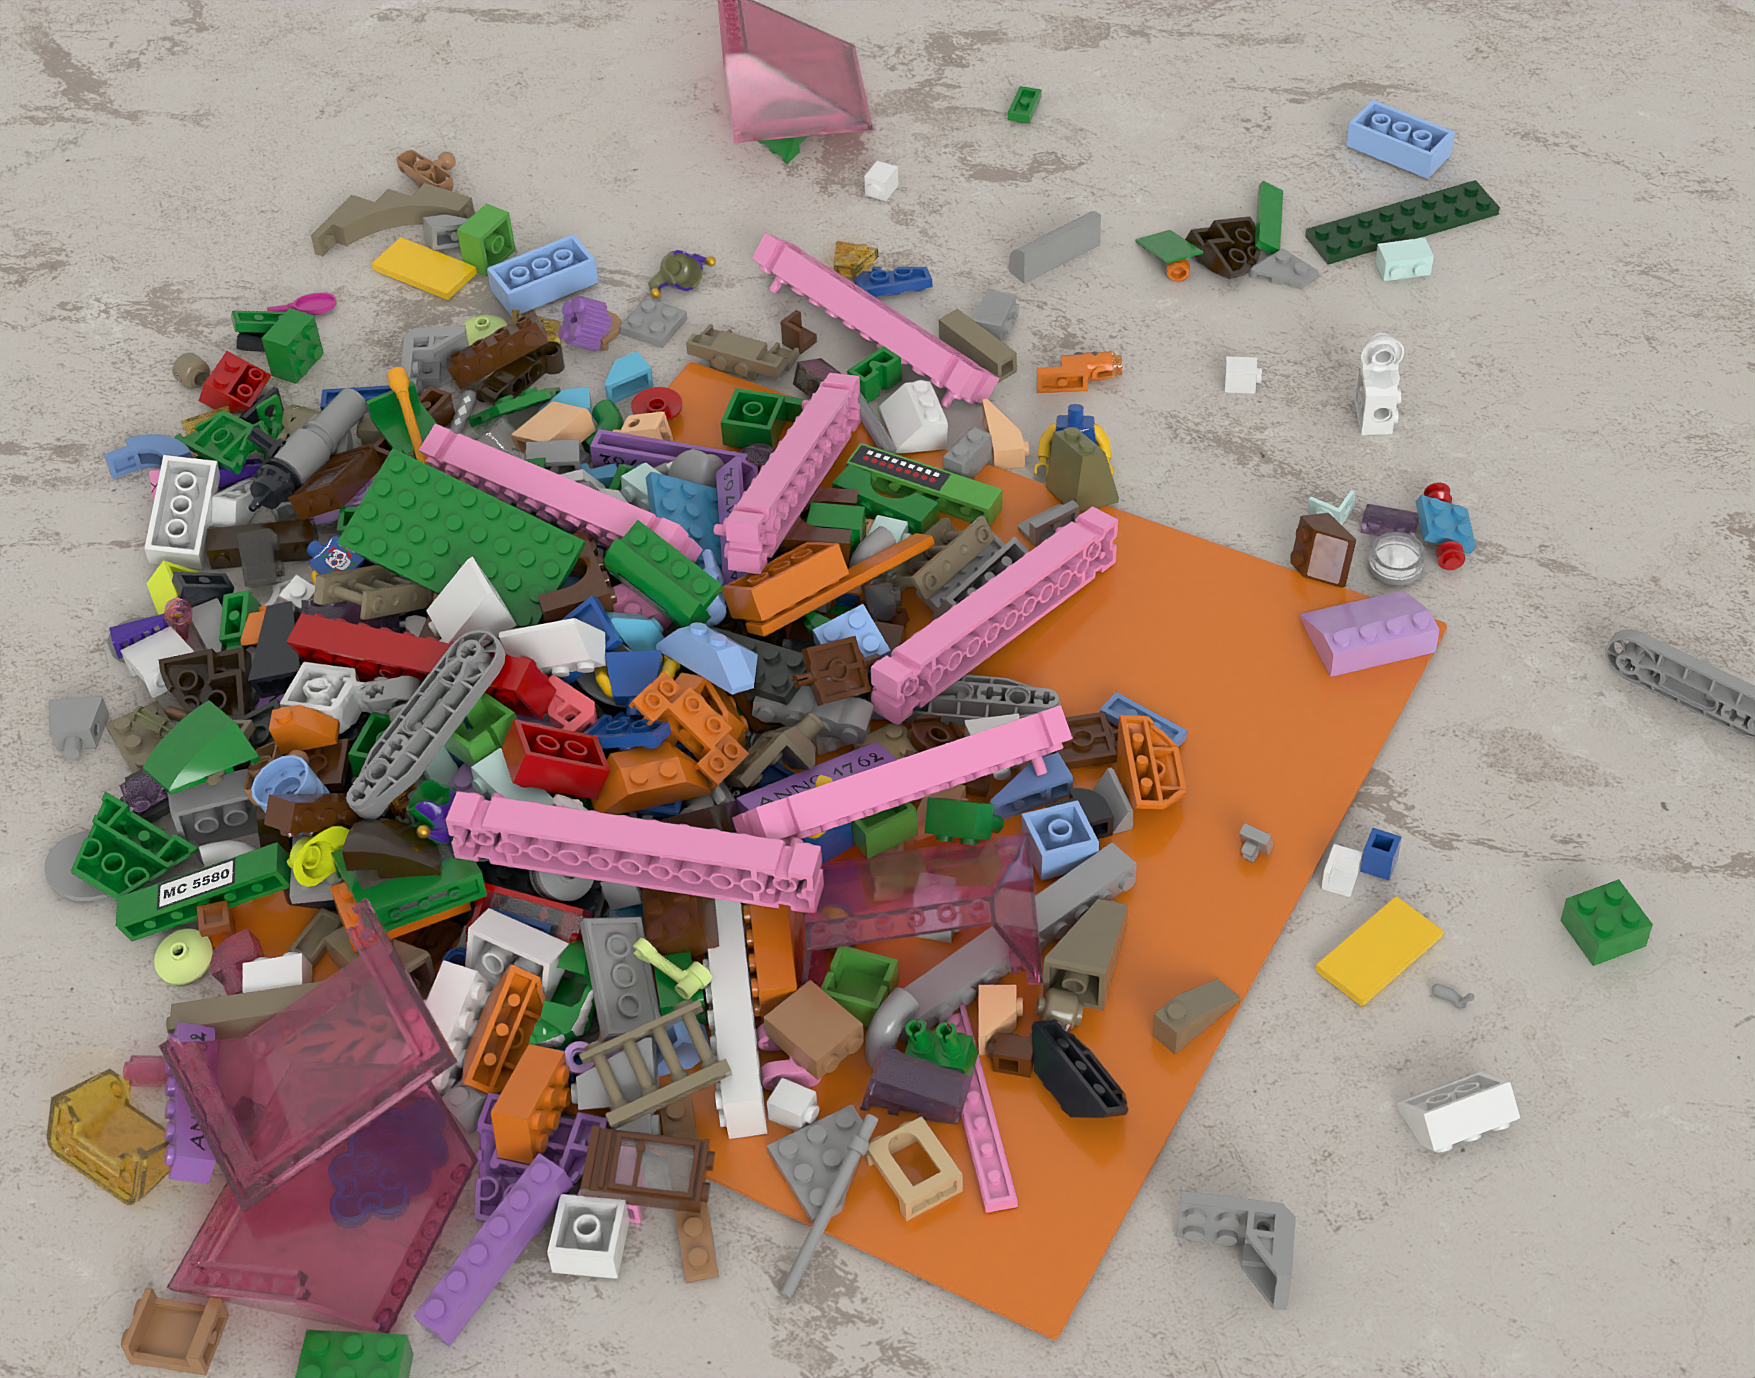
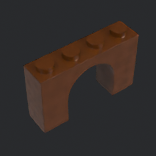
(803, 532)
(594, 582)

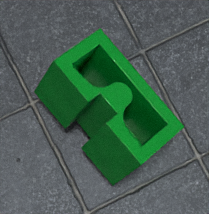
(877, 372)

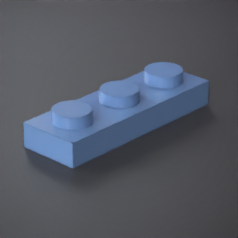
(1121, 705)

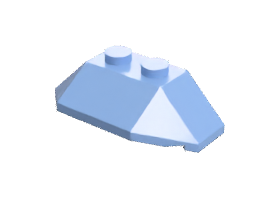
(712, 656)

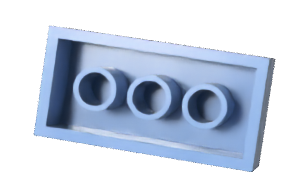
(1400, 139)
(543, 275)

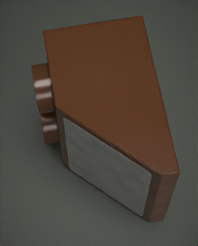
(1323, 549)

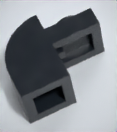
(1094, 808)

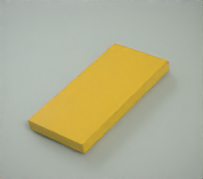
(424, 268)
(1379, 951)

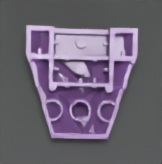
(497, 1176)

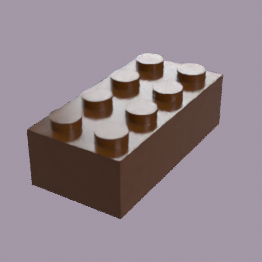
(679, 922)

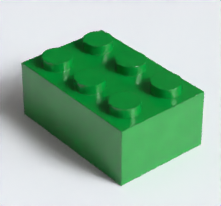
(354, 1355)

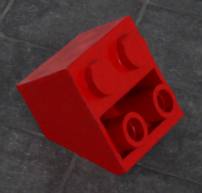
(233, 384)

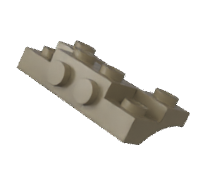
(740, 354)

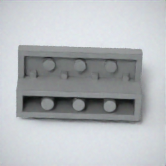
(975, 574)

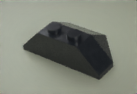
(1074, 1073)

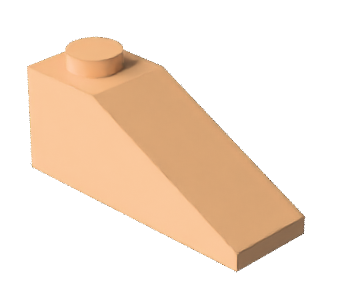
(1007, 440)

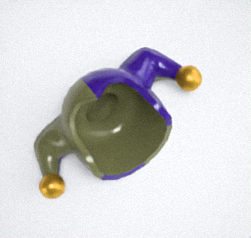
(679, 271)

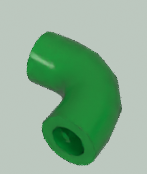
(607, 417)

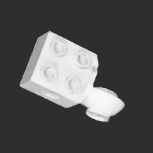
(1377, 385)
(330, 691)

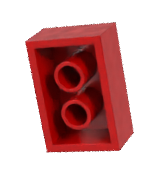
(555, 760)

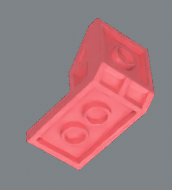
(570, 708)

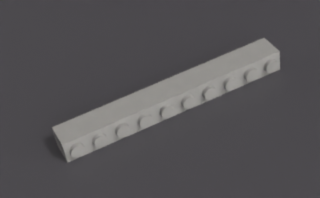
(987, 956)

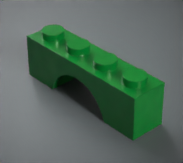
(915, 509)

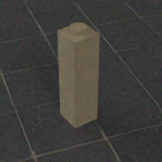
(977, 344)

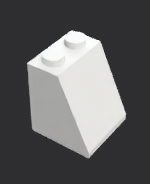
(469, 605)

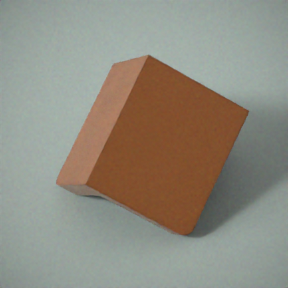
(215, 919)

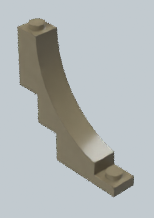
(393, 209)

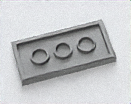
(619, 979)

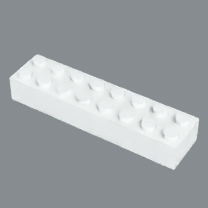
(734, 1026)

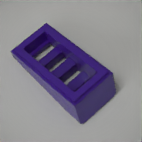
(249, 469)
(132, 632)

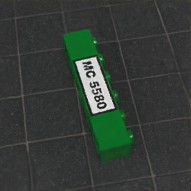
(176, 899)

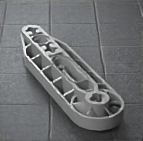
(1684, 680)
(981, 698)
(426, 722)

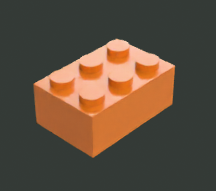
(531, 1104)

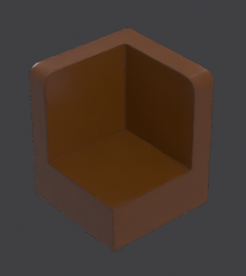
(795, 334)

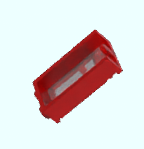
(564, 918)

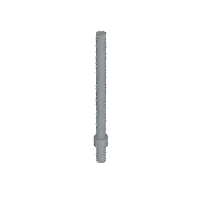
(857, 1147)

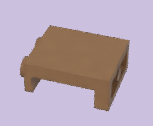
(174, 1333)

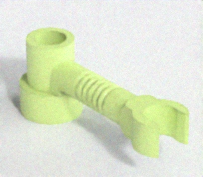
(688, 981)

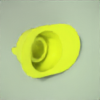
(312, 855)

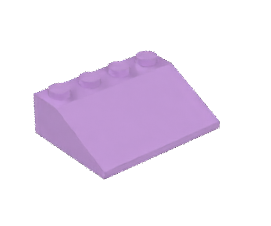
(1371, 632)

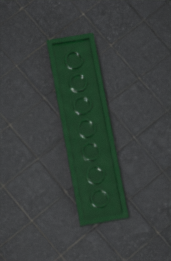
(1402, 221)

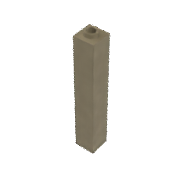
(238, 1013)

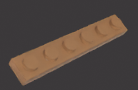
(693, 1228)

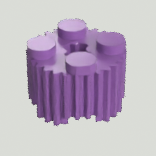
(584, 322)

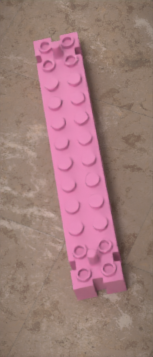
(875, 320)
(791, 474)
(545, 492)
(993, 615)
(909, 778)
(636, 851)

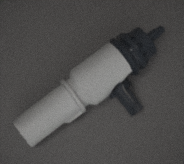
(304, 452)

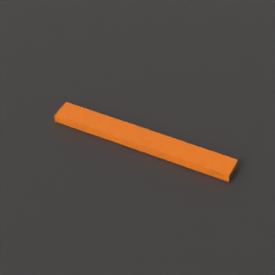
(857, 576)

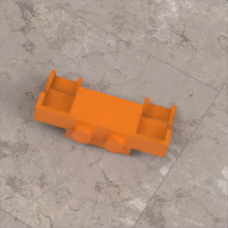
(694, 725)

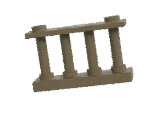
(946, 558)
(374, 589)
(651, 1096)

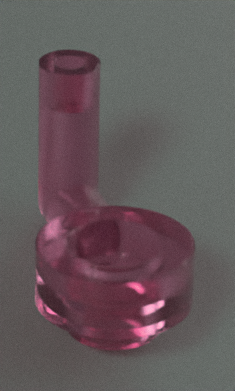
(182, 623)

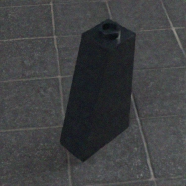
(274, 660)

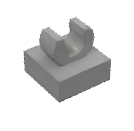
(1254, 842)

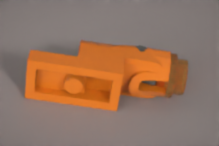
(1077, 371)

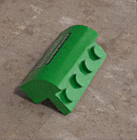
(662, 576)

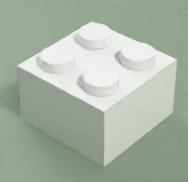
(588, 1236)

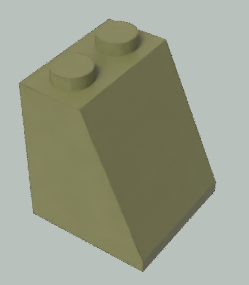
(1080, 471)

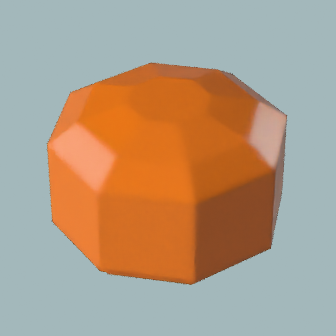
(1178, 270)

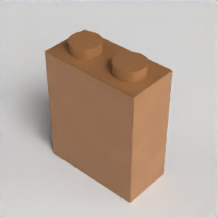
(814, 1030)

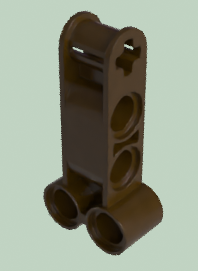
(522, 373)

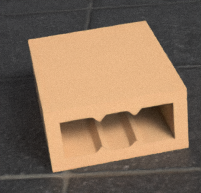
(555, 422)

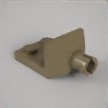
(789, 743)

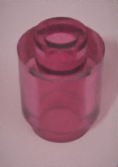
(145, 1071)

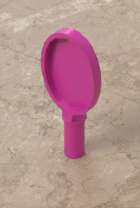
(311, 304)

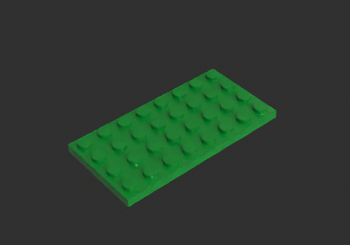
(432, 523)

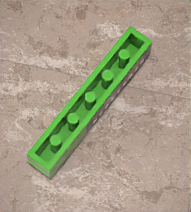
(903, 477)

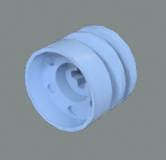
(285, 776)

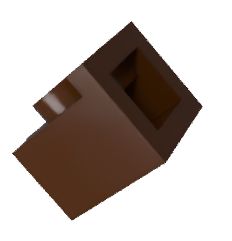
(1012, 1054)

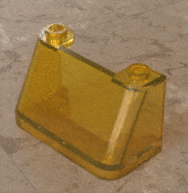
(107, 1137)

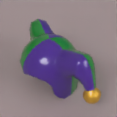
(431, 806)

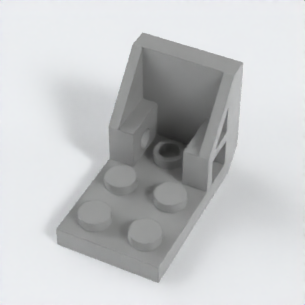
(427, 353)
(1259, 1225)

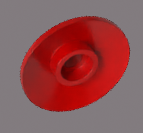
(657, 400)

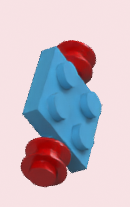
(1445, 525)

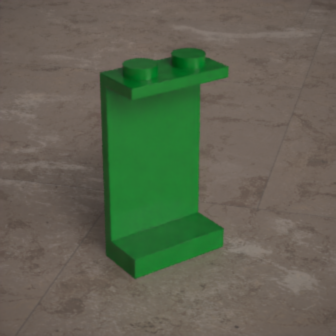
(389, 419)

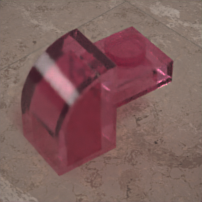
(229, 957)

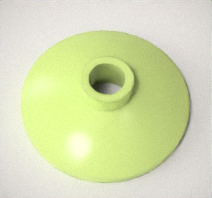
(482, 326)
(190, 964)

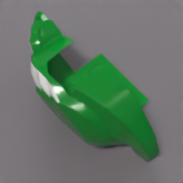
(572, 1005)

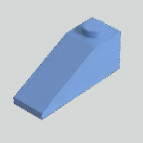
(1033, 791)

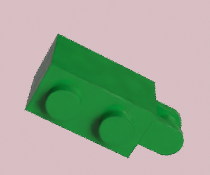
(234, 617)

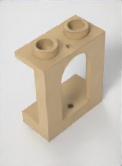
(932, 1191)

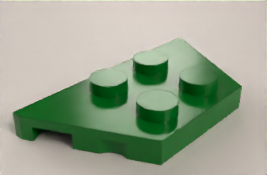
(509, 405)
(221, 440)

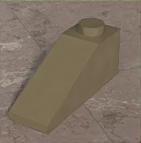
(1191, 1014)

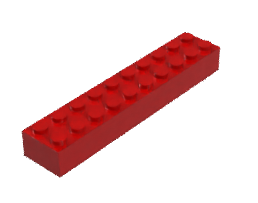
(394, 654)

